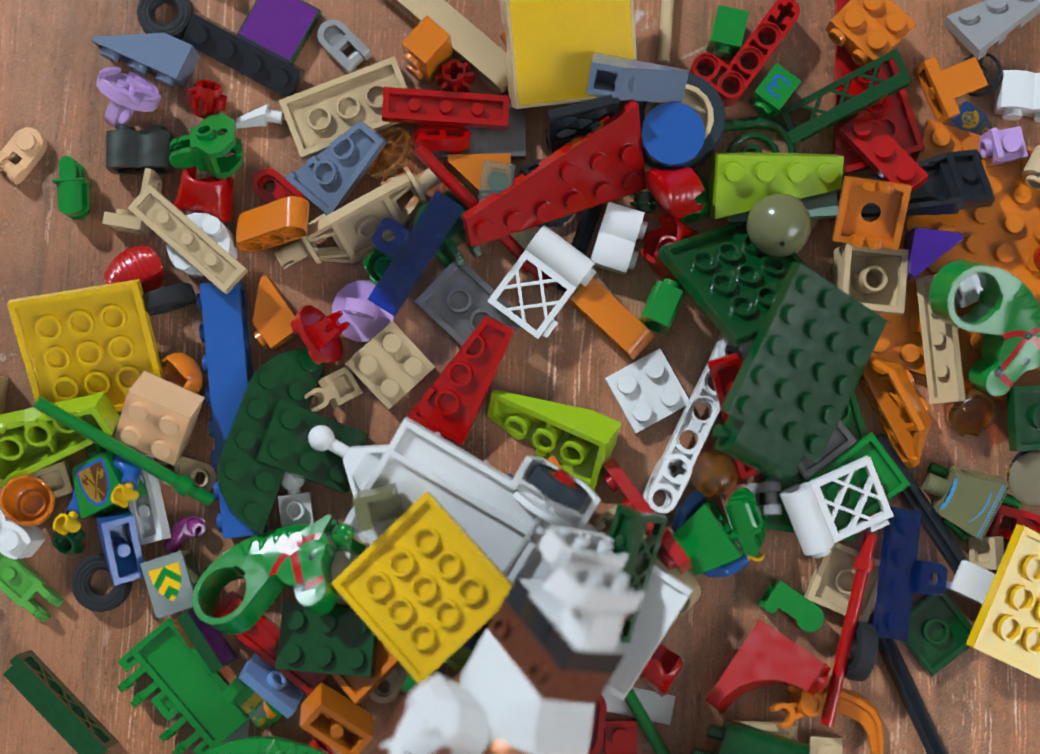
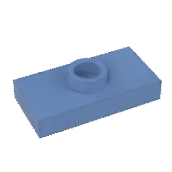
(271, 685)

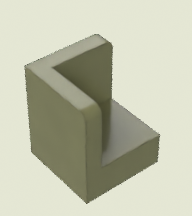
(377, 505)

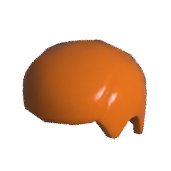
(183, 371)
(27, 500)

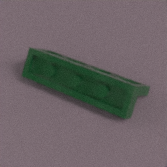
(850, 107)
(628, 532)
(59, 705)

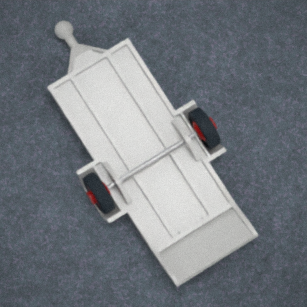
(502, 518)

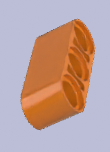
(272, 224)
(611, 318)

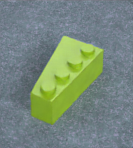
(744, 178)
(35, 440)

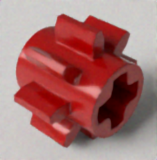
(455, 77)
(206, 98)

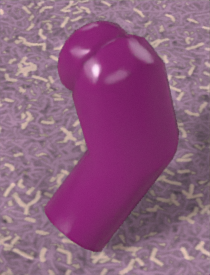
(184, 529)

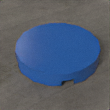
(672, 134)

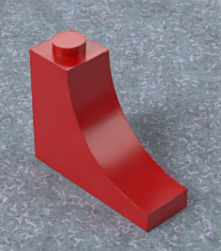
(768, 660)

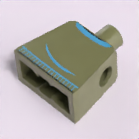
(967, 498)

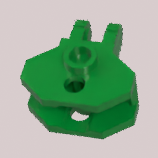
(209, 148)

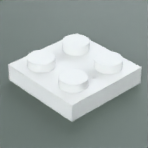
(647, 391)

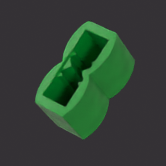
(662, 306)

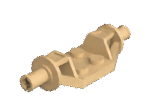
(358, 220)

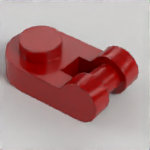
(443, 138)
(1018, 517)

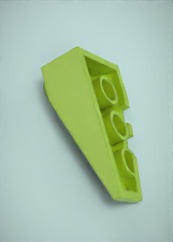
(574, 435)

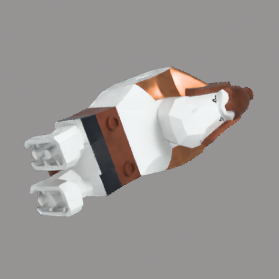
(533, 667)

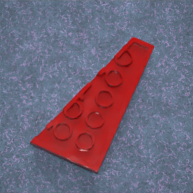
(892, 113)
(572, 179)

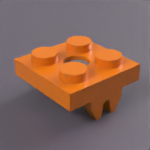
(882, 232)

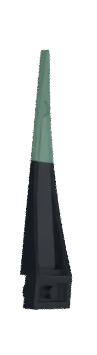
(953, 184)

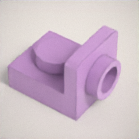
(1002, 146)

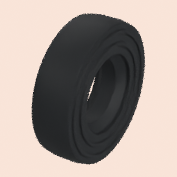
(146, 17)
(169, 298)
(84, 593)
(863, 652)

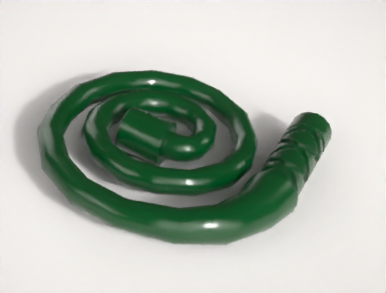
(757, 123)

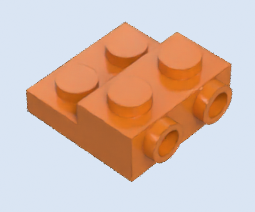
(869, 28)

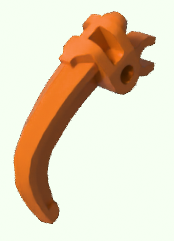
(850, 705)

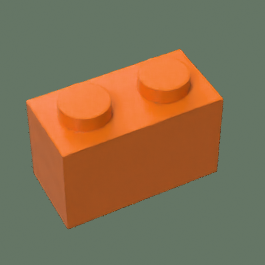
(426, 49)
(336, 720)

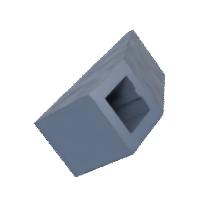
(154, 53)
(635, 80)

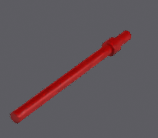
(470, 201)
(863, 566)

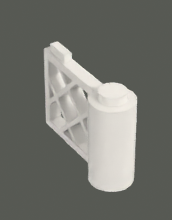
(557, 260)
(814, 521)

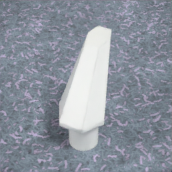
(260, 117)

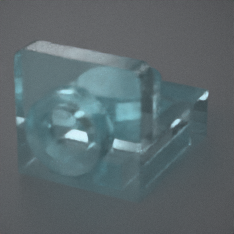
(495, 178)

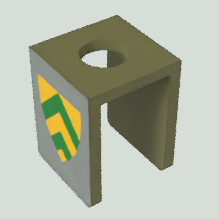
(171, 581)

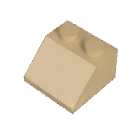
(872, 276)

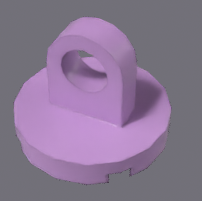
(126, 94)
(363, 315)

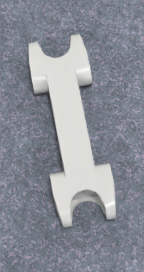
(674, 454)

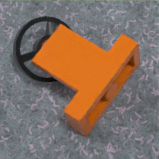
(946, 85)

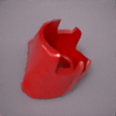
(675, 190)
(205, 195)
(670, 232)
(137, 263)
(662, 669)

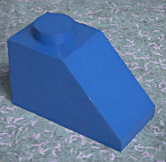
(120, 545)

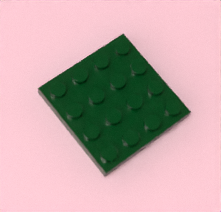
(728, 278)

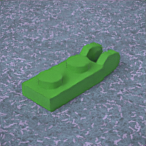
(23, 584)

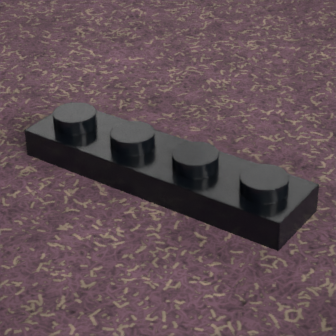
(243, 55)

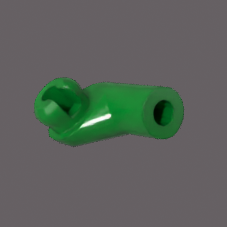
(343, 540)

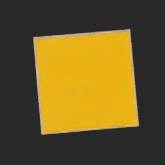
(555, 44)

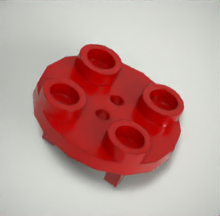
(320, 333)

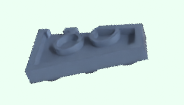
(339, 168)

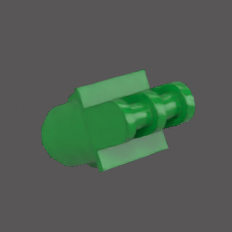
(72, 189)
(746, 521)

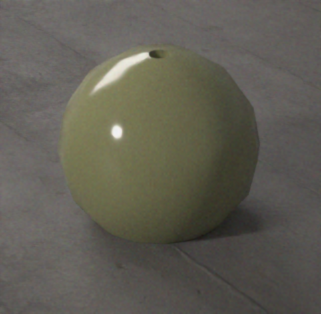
(778, 225)

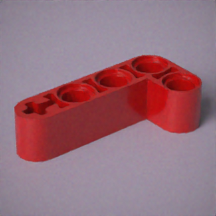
(751, 51)

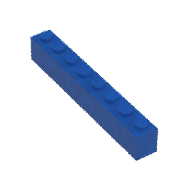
(228, 370)

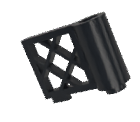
(577, 119)

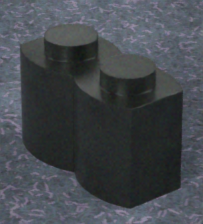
(133, 150)

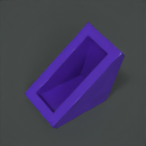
(926, 247)

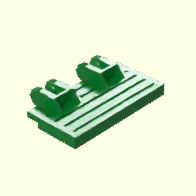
(185, 688)

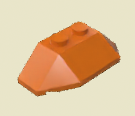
(897, 407)

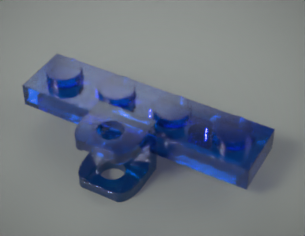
(411, 250)
(902, 575)

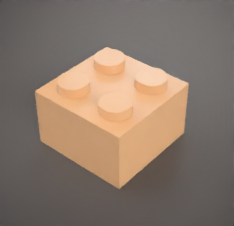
(158, 418)

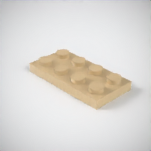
(335, 106)

